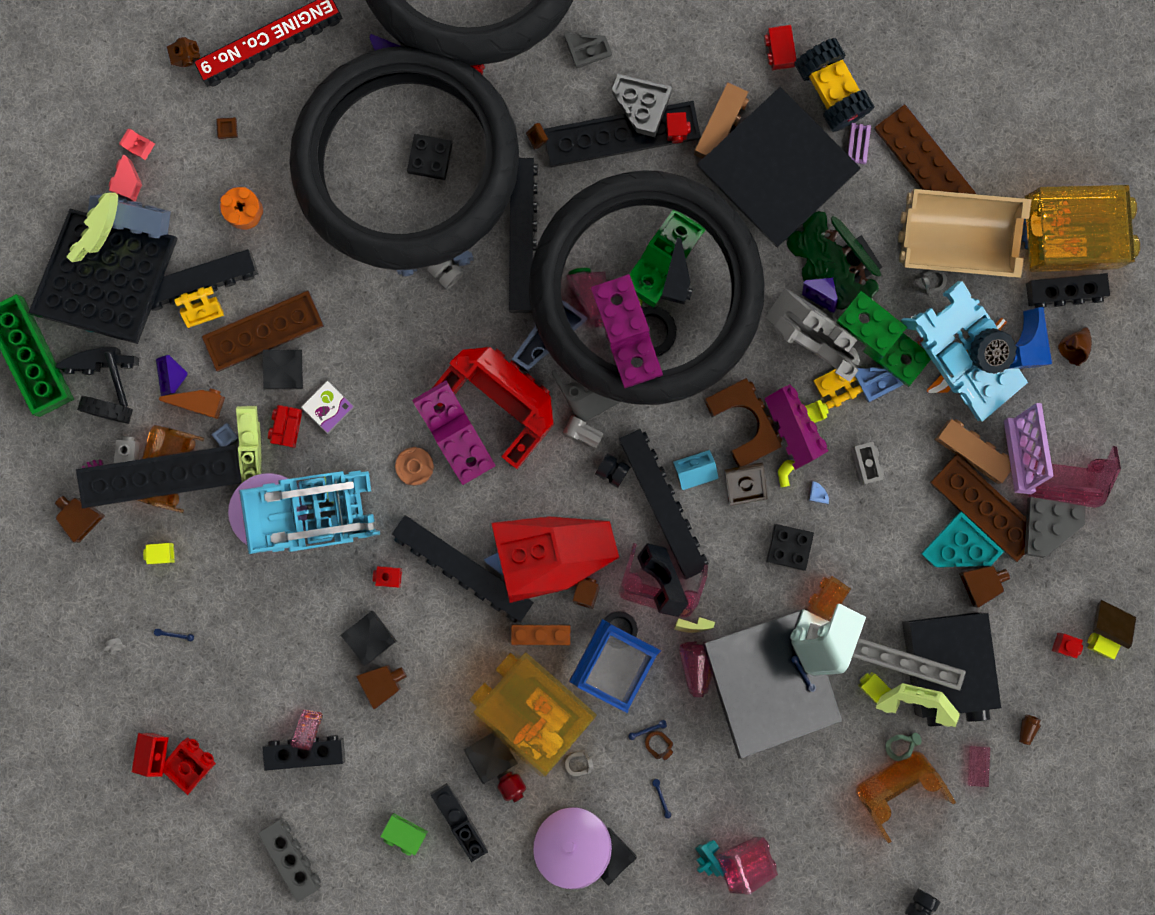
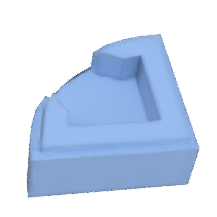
(818, 493)

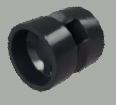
(612, 470)
(925, 900)

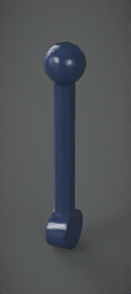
(158, 632)
(811, 687)
(662, 724)
(667, 814)

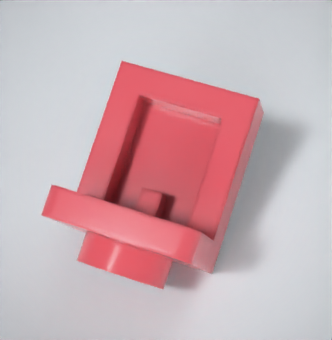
(136, 144)

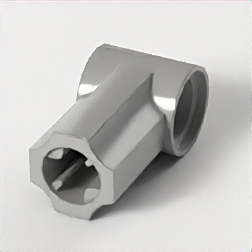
(579, 430)

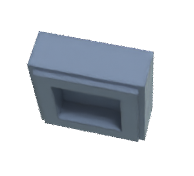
(225, 435)

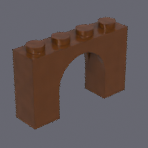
(742, 395)

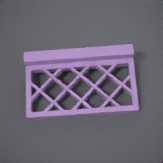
(1020, 450)

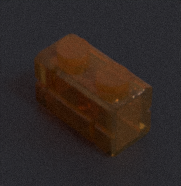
(830, 594)

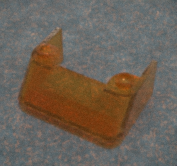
(164, 442)
(893, 781)

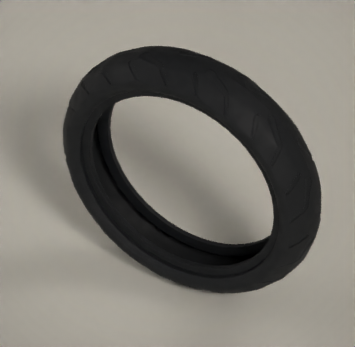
(471, 44)
(380, 70)
(665, 191)

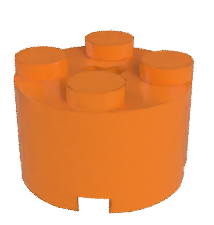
(231, 204)

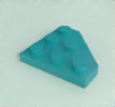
(961, 545)

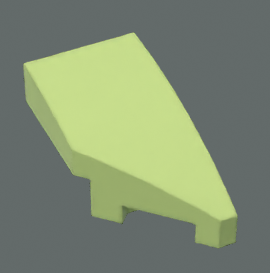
(689, 627)

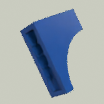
(1033, 345)

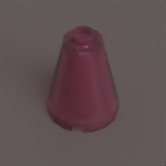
(695, 668)

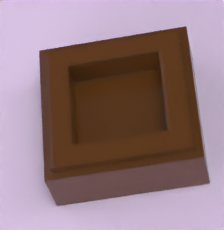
(227, 128)
(536, 136)

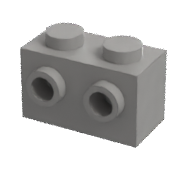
(867, 463)

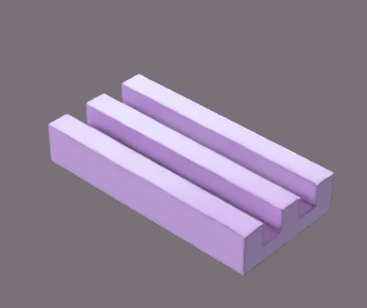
(860, 127)

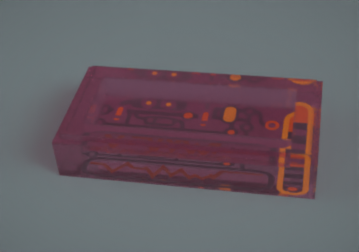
(306, 729)
(979, 766)

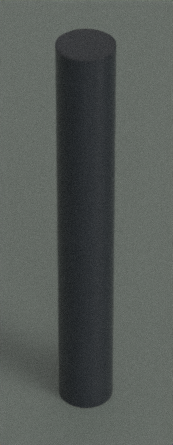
(116, 378)

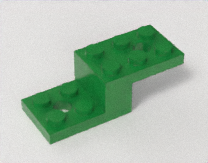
(657, 256)
(884, 338)

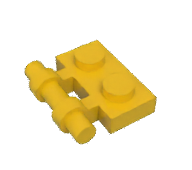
(202, 311)
(830, 383)

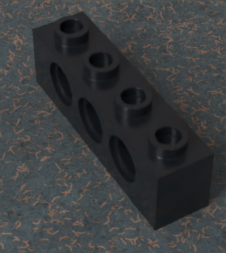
(1096, 282)
(274, 761)

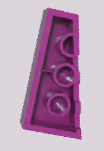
(796, 426)

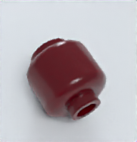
(511, 787)

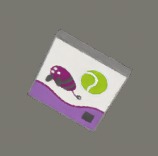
(328, 407)

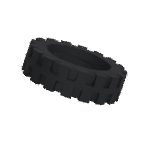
(670, 326)
(105, 409)

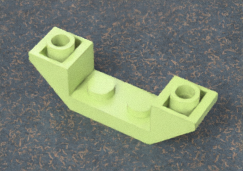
(946, 712)

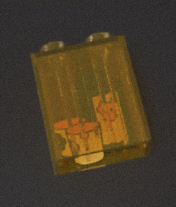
(1081, 228)
(531, 712)

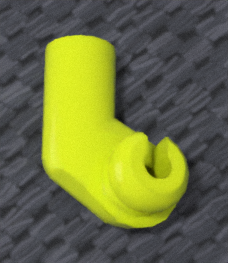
(783, 472)

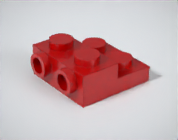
(188, 765)

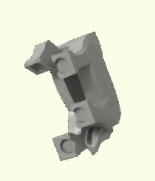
(815, 331)

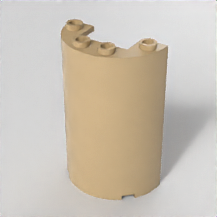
(963, 232)

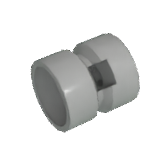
(449, 279)

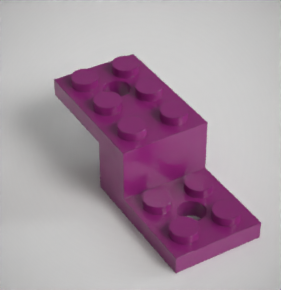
(627, 331)
(454, 432)

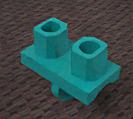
(708, 860)

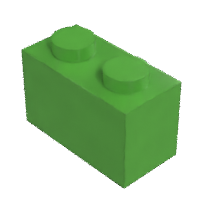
(403, 834)

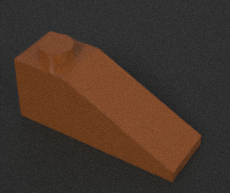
(200, 401)

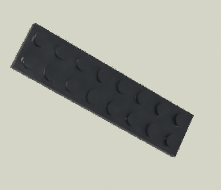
(610, 137)
(158, 476)

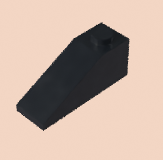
(677, 280)

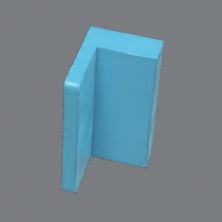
(696, 470)

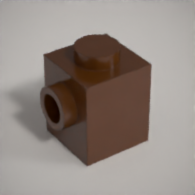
(586, 593)

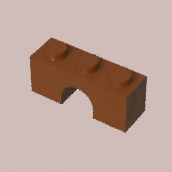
(540, 634)

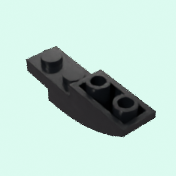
(91, 360)
(460, 822)

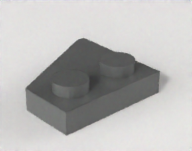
(587, 48)

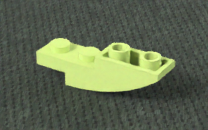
(100, 223)
(249, 441)

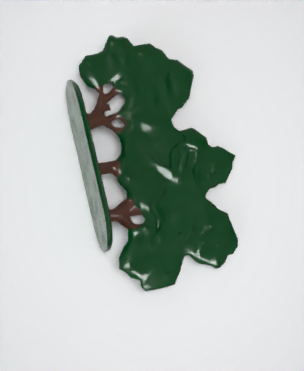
(829, 260)

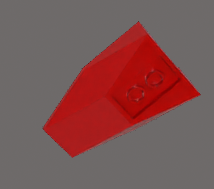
(551, 553)

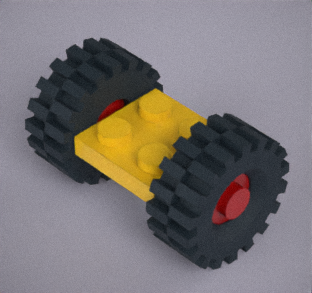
(834, 84)

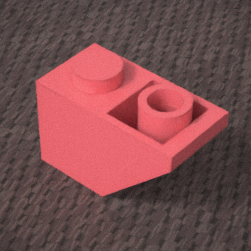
(126, 180)

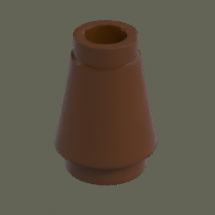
(1029, 729)

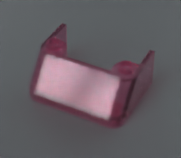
(1081, 485)
(635, 591)

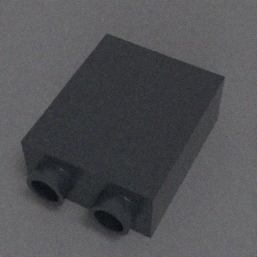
(962, 643)

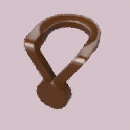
(668, 752)

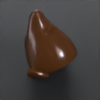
(1076, 347)

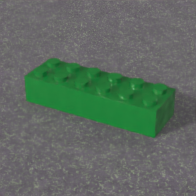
(30, 358)

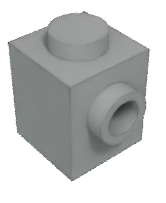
(126, 450)

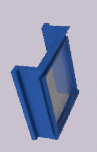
(614, 666)

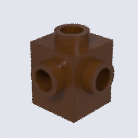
(183, 52)

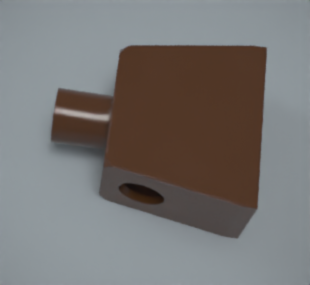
(75, 520)
(983, 584)
(381, 684)

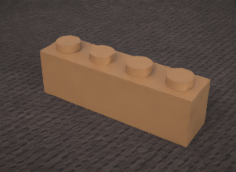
(722, 119)
(974, 451)

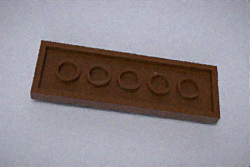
(920, 153)
(262, 331)
(983, 506)

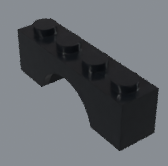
(657, 563)

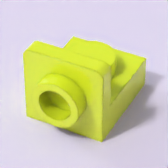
(817, 411)

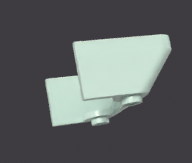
(835, 641)

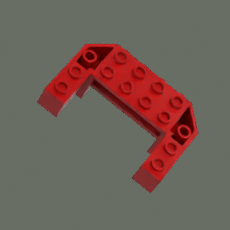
(508, 389)

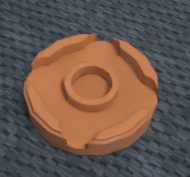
(415, 472)

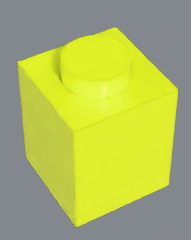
(159, 553)
(1103, 646)
(873, 686)

